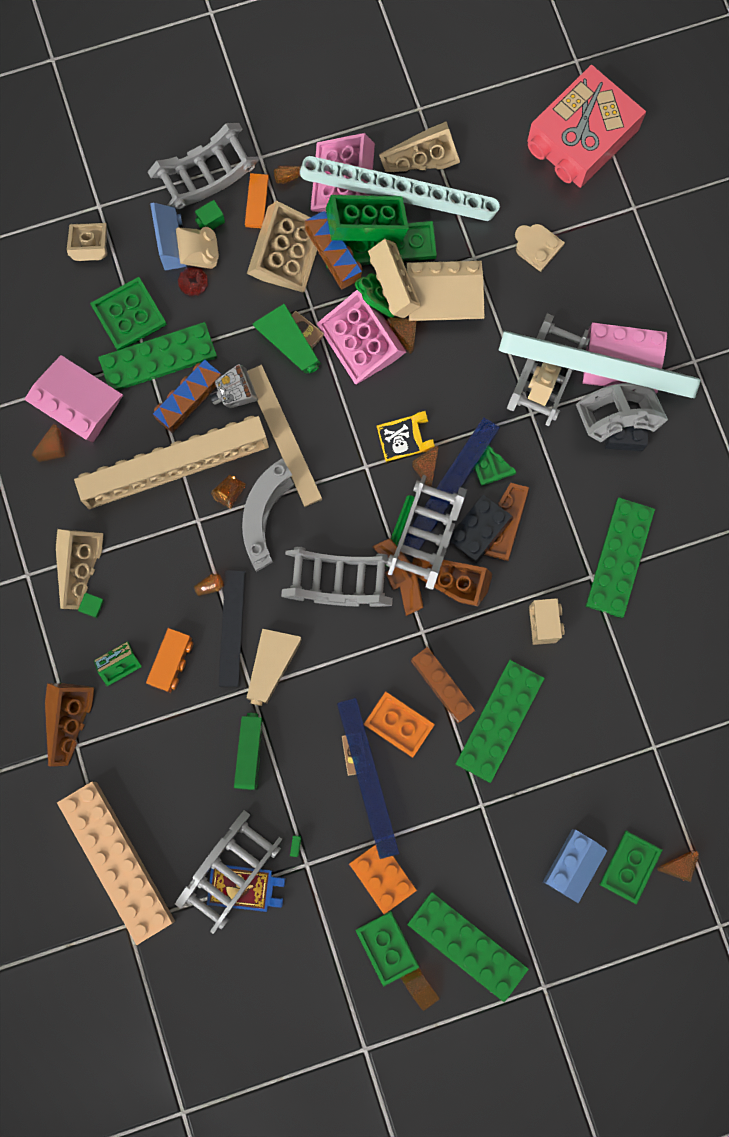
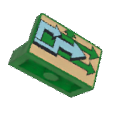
(117, 663)

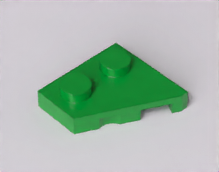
(492, 467)

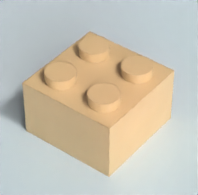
(546, 621)

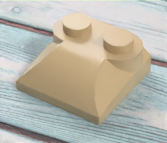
(87, 241)
(197, 247)

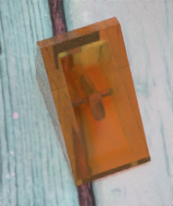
(404, 331)
(50, 446)
(426, 465)
(228, 491)
(682, 866)
(420, 989)

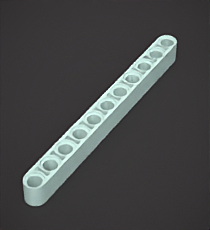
(391, 183)
(599, 364)

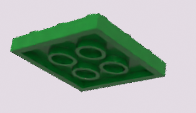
(128, 314)

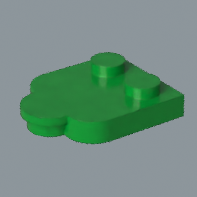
(372, 293)

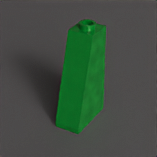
(286, 335)
(249, 752)

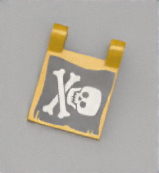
(403, 437)

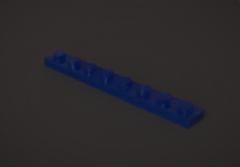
(455, 478)
(368, 779)

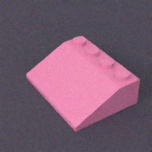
(350, 150)
(360, 337)
(627, 344)
(74, 398)

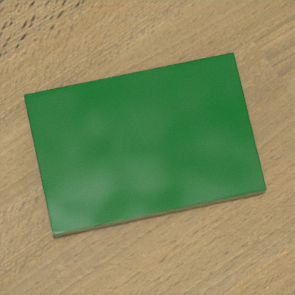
(630, 867)
(387, 948)

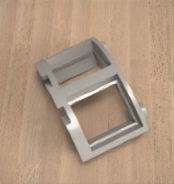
(649, 417)

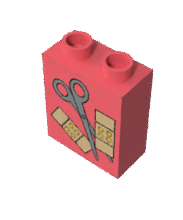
(585, 127)

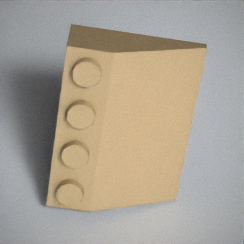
(283, 249)
(447, 290)

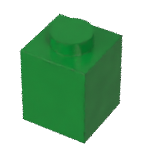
(209, 216)

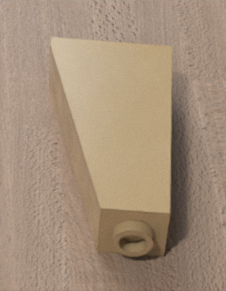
(271, 662)

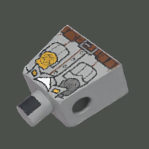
(234, 388)

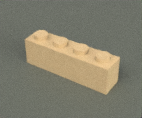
(394, 278)

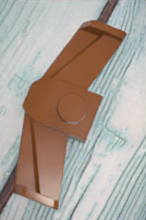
(401, 578)

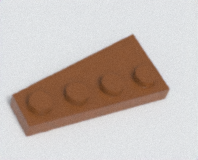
(512, 502)

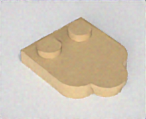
(537, 245)

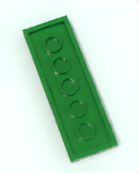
(416, 245)
(157, 357)
(620, 557)
(499, 721)
(467, 947)

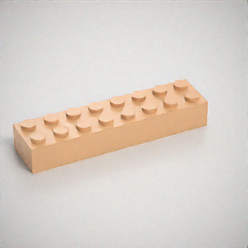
(116, 862)

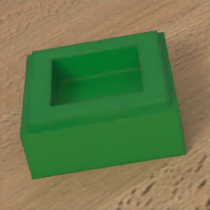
(90, 605)
(295, 847)

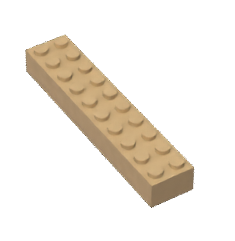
(171, 462)

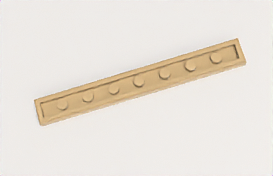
(284, 437)

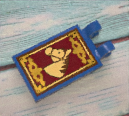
(257, 894)

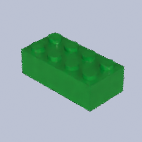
(366, 218)

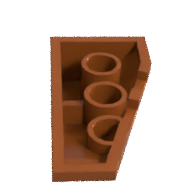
(460, 581)
(65, 712)

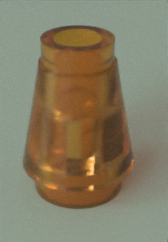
(286, 173)
(209, 585)

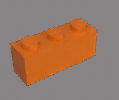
(170, 660)

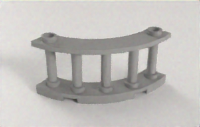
(197, 156)
(530, 367)
(264, 494)
(440, 540)
(337, 598)
(213, 861)

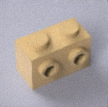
(543, 382)

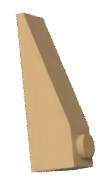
(423, 151)
(75, 563)

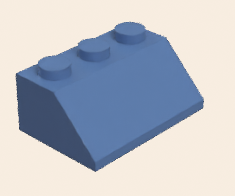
(165, 225)
(575, 865)

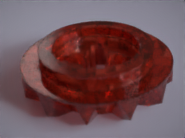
(193, 288)

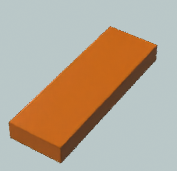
(256, 200)

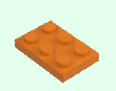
(399, 724)
(382, 879)

